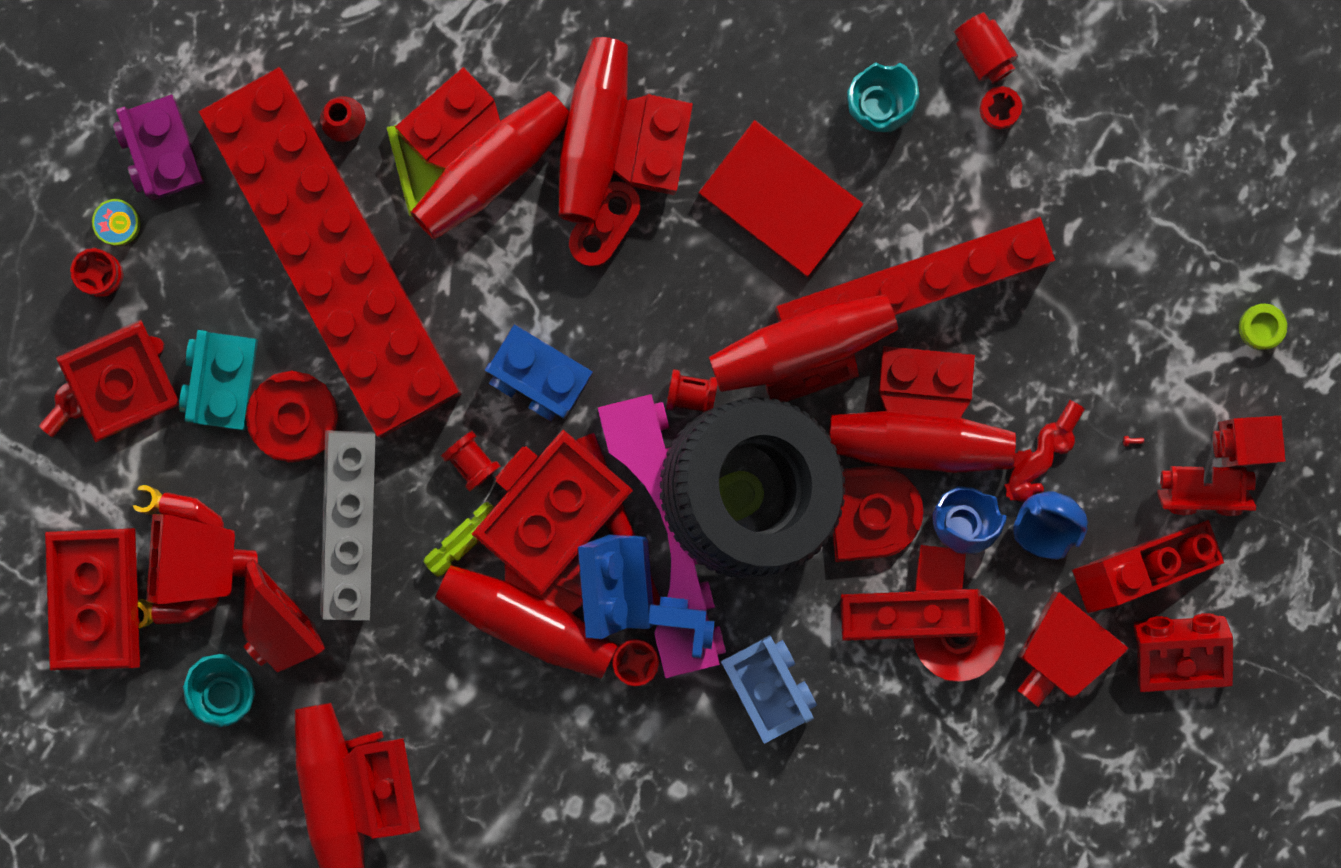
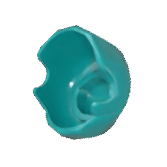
(883, 97)
(218, 690)

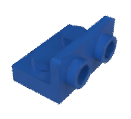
(537, 372)
(615, 584)

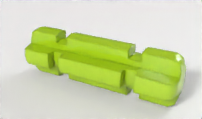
(457, 543)

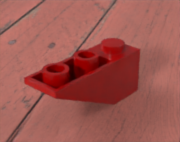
(1147, 567)

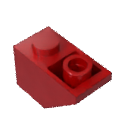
(1249, 441)

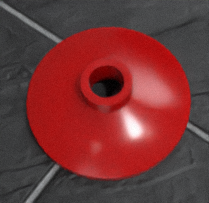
(970, 660)

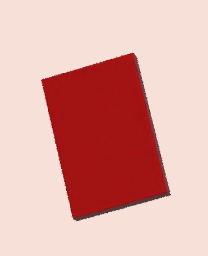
(780, 198)
(552, 512)
(92, 599)

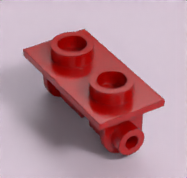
(1189, 493)

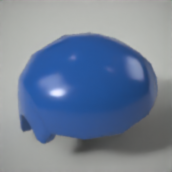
(968, 520)
(1050, 525)

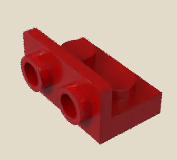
(1184, 653)

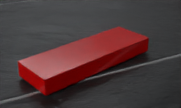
(911, 615)

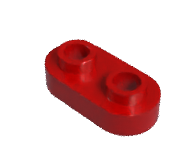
(608, 226)

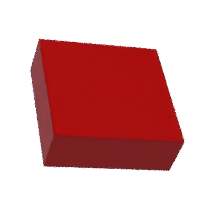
(516, 468)
(939, 569)

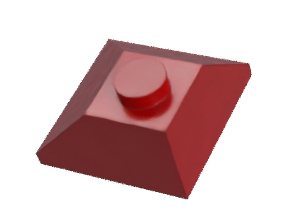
(274, 624)

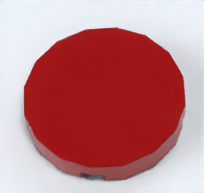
(291, 416)

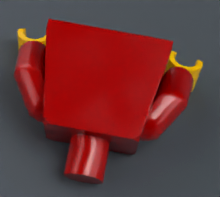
(188, 559)

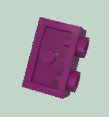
(158, 147)

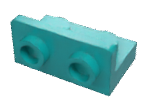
(218, 380)

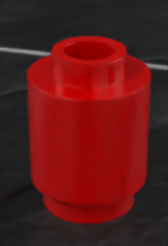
(986, 48)

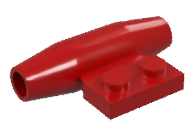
(608, 135)
(477, 150)
(805, 350)
(922, 418)
(527, 620)
(350, 791)

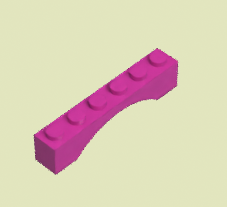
(636, 440)

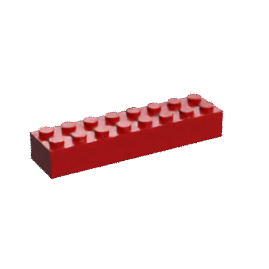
(330, 252)

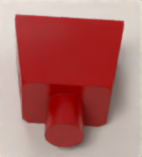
(1065, 651)

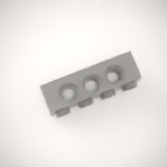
(347, 525)

